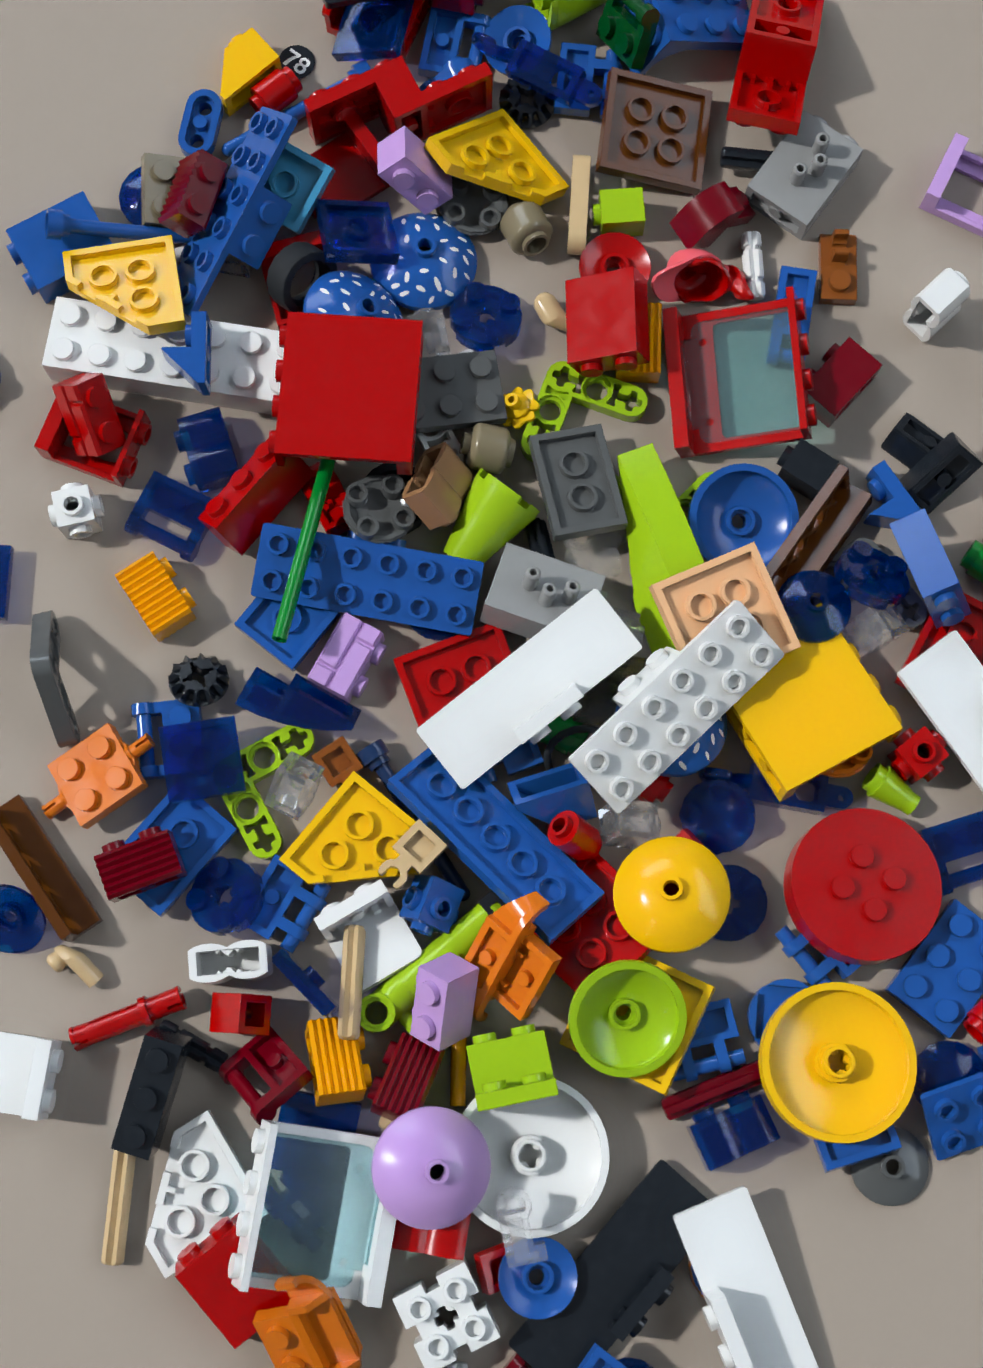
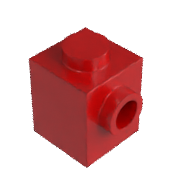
(240, 1013)

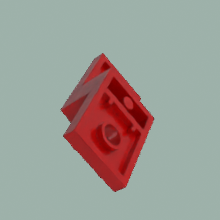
(775, 64)
(395, 97)

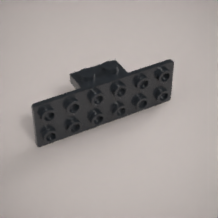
(617, 1275)

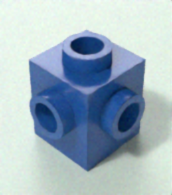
(431, 904)

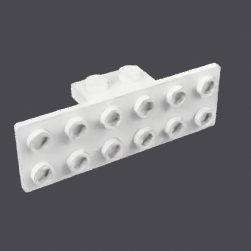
(529, 689)
(950, 692)
(674, 704)
(742, 1284)

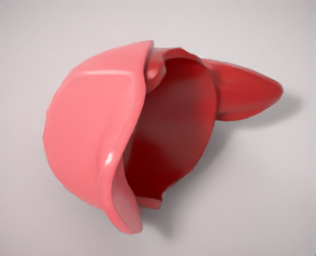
(699, 277)

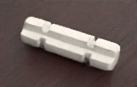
(753, 263)

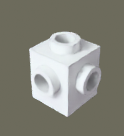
(87, 513)

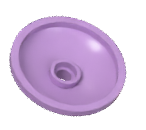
(408, 1153)

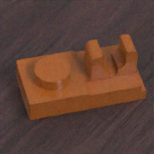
(838, 268)

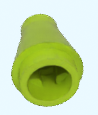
(889, 788)

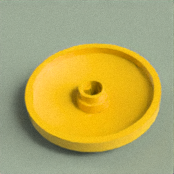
(837, 1063)

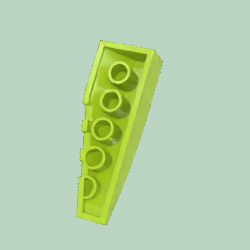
(656, 535)

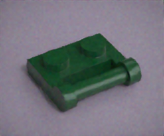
(628, 35)

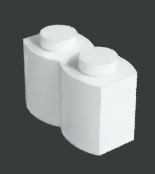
(936, 304)
(219, 964)

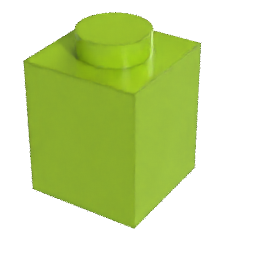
(620, 211)

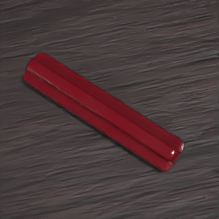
(711, 1091)

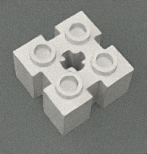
(437, 1339)

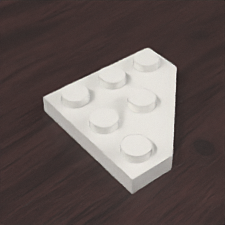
(195, 1191)

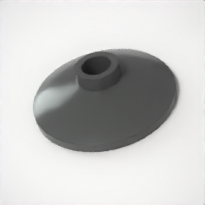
(897, 1188)

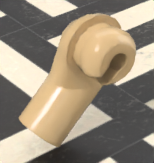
(550, 311)
(77, 962)

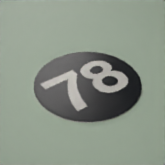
(298, 59)

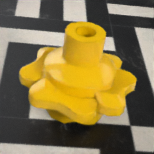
(520, 407)

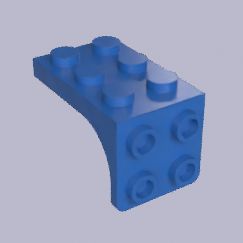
(695, 26)

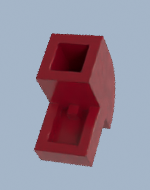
(711, 214)

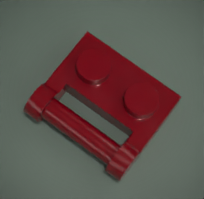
(275, 1065)

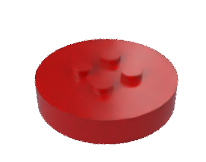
(862, 886)

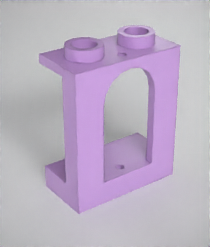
(966, 163)

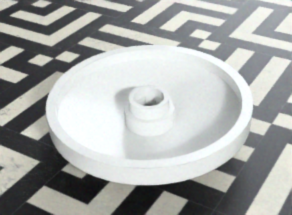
(551, 1151)

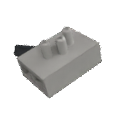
(799, 175)
(534, 586)

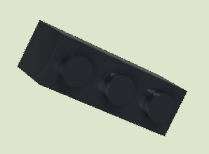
(151, 1093)

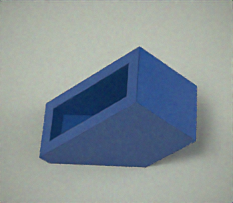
(553, 792)

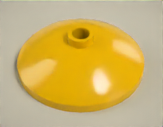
(675, 921)

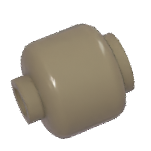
(526, 228)
(488, 448)

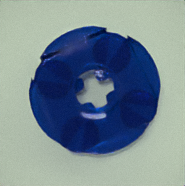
(489, 300)
(863, 563)
(212, 883)
(752, 905)

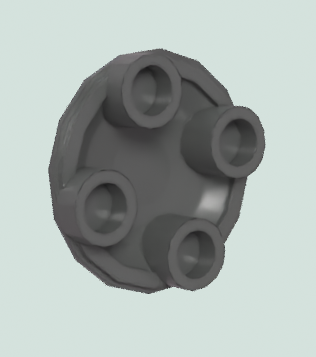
(474, 208)
(377, 510)

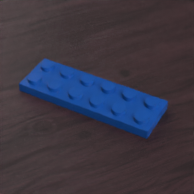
(496, 842)

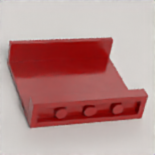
(347, 389)

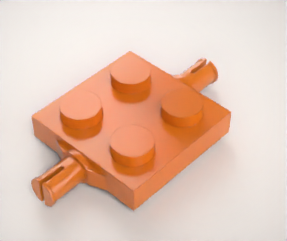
(98, 776)

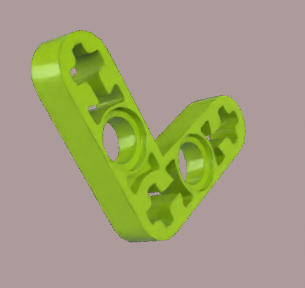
(566, 395)
(233, 801)

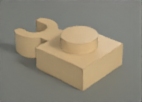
(416, 850)

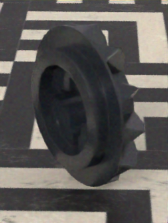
(525, 115)
(189, 690)

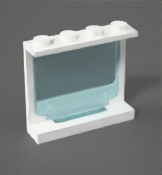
(313, 1213)

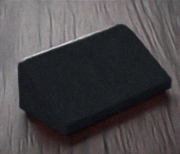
(910, 441)
(940, 472)

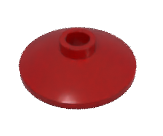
(614, 251)

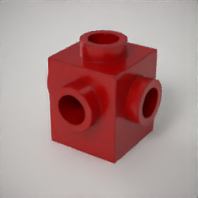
(907, 761)

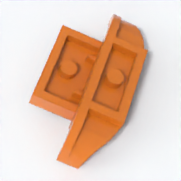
(512, 958)
(310, 1329)

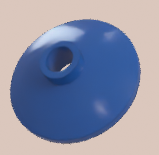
(517, 23)
(547, 1296)

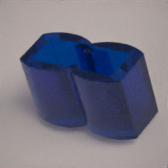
(207, 448)
(732, 1131)

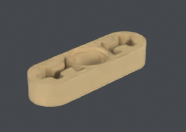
(578, 204)

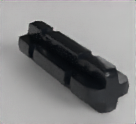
(199, 1048)

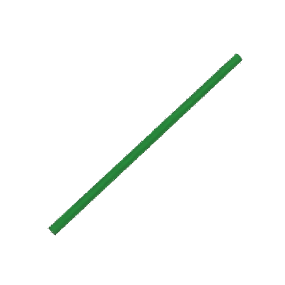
(303, 551)

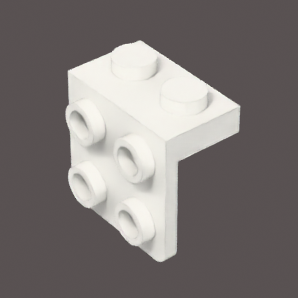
(388, 938)
(28, 1075)

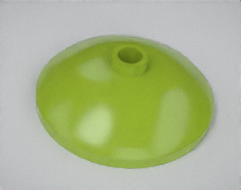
(640, 1038)

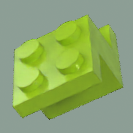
(511, 1068)

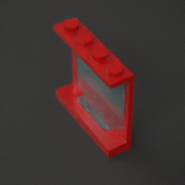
(739, 377)

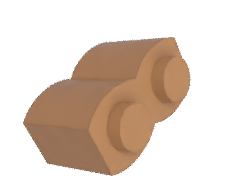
(438, 486)

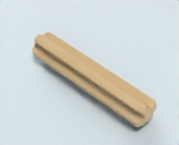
(351, 982)
(118, 1208)

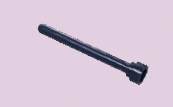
(376, 759)

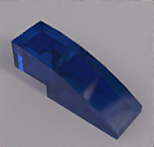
(297, 704)

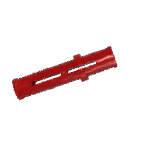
(141, 1013)

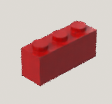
(254, 498)

